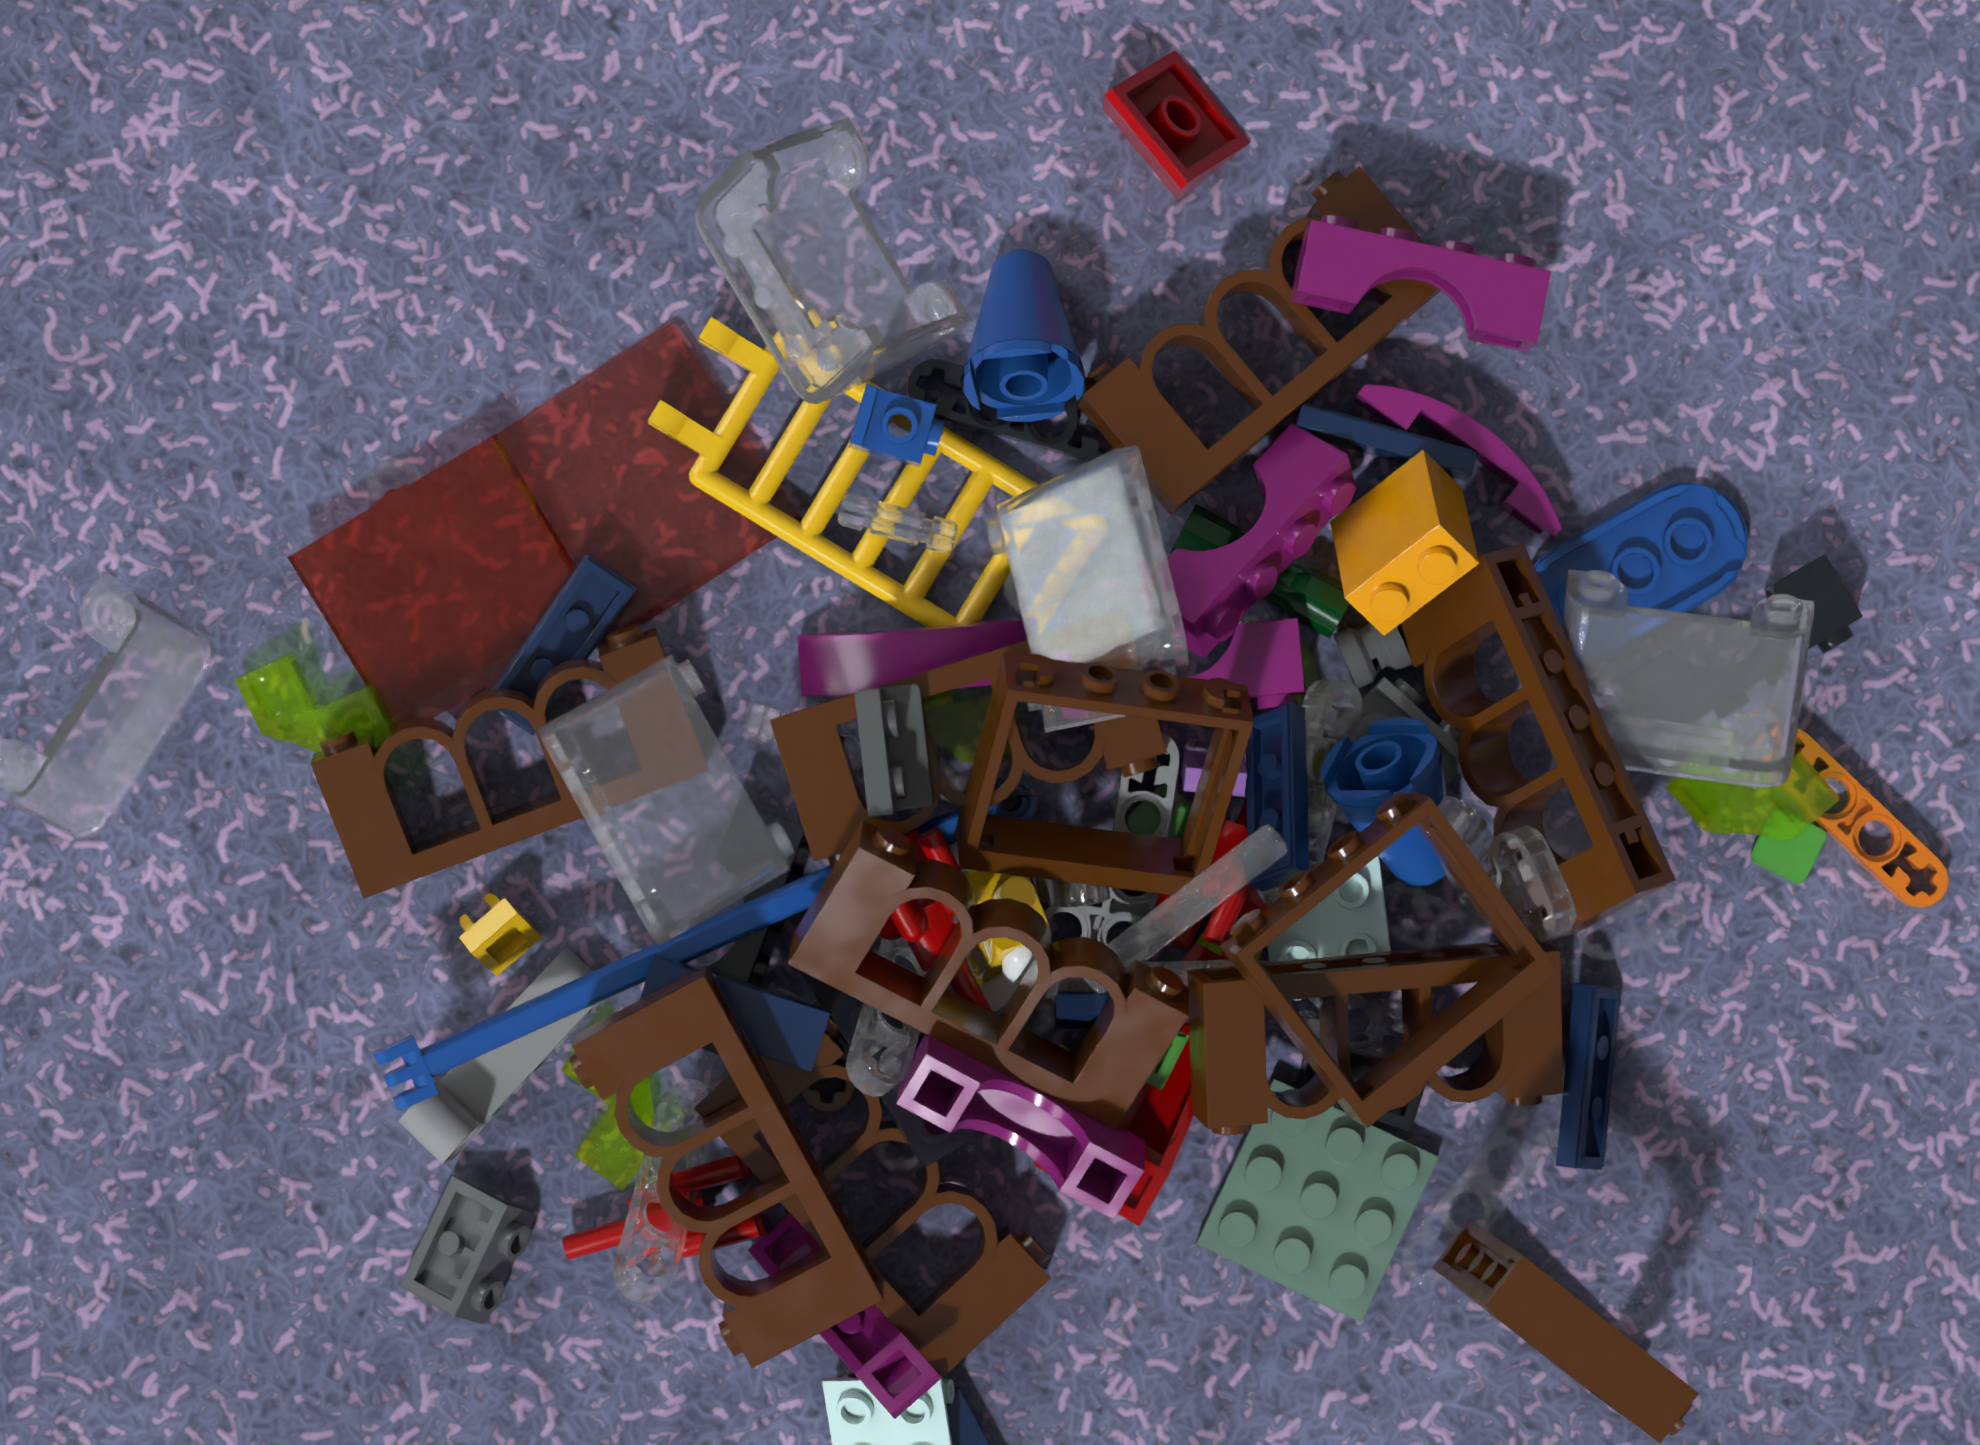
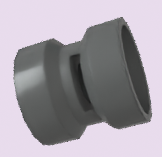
(1370, 652)

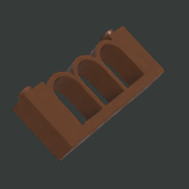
(1133, 412)
(1443, 636)
(827, 784)
(367, 811)
(883, 872)
(1228, 1044)
(806, 1296)
(976, 1296)

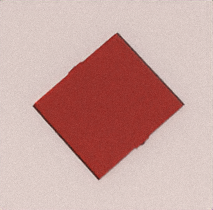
(626, 486)
(438, 581)

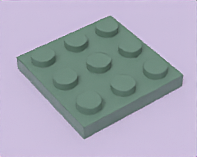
(1318, 1205)

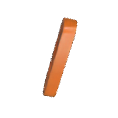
(1859, 810)

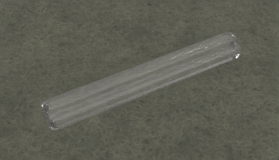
(1197, 898)

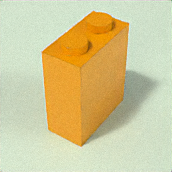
(1403, 542)

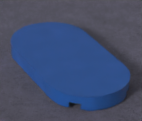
(1657, 549)

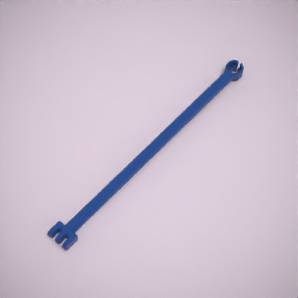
(627, 972)

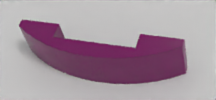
(1527, 499)
(857, 661)
(865, 1341)

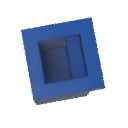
(872, 432)

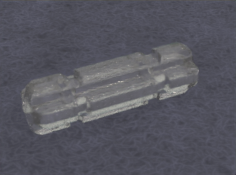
(897, 523)

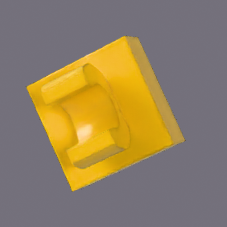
(499, 935)

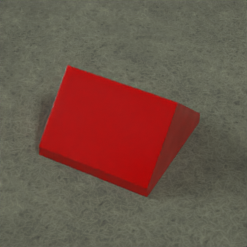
(1174, 123)

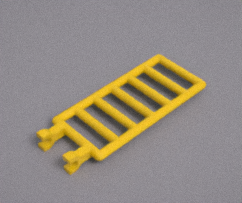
(806, 535)

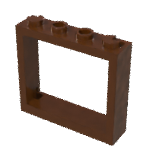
(1095, 854)
(1452, 1028)
(1566, 1331)

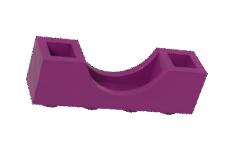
(1495, 297)
(1302, 490)
(1265, 659)
(1077, 1151)

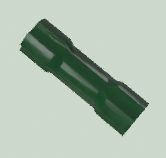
(1299, 590)

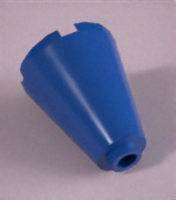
(1023, 343)
(1389, 760)

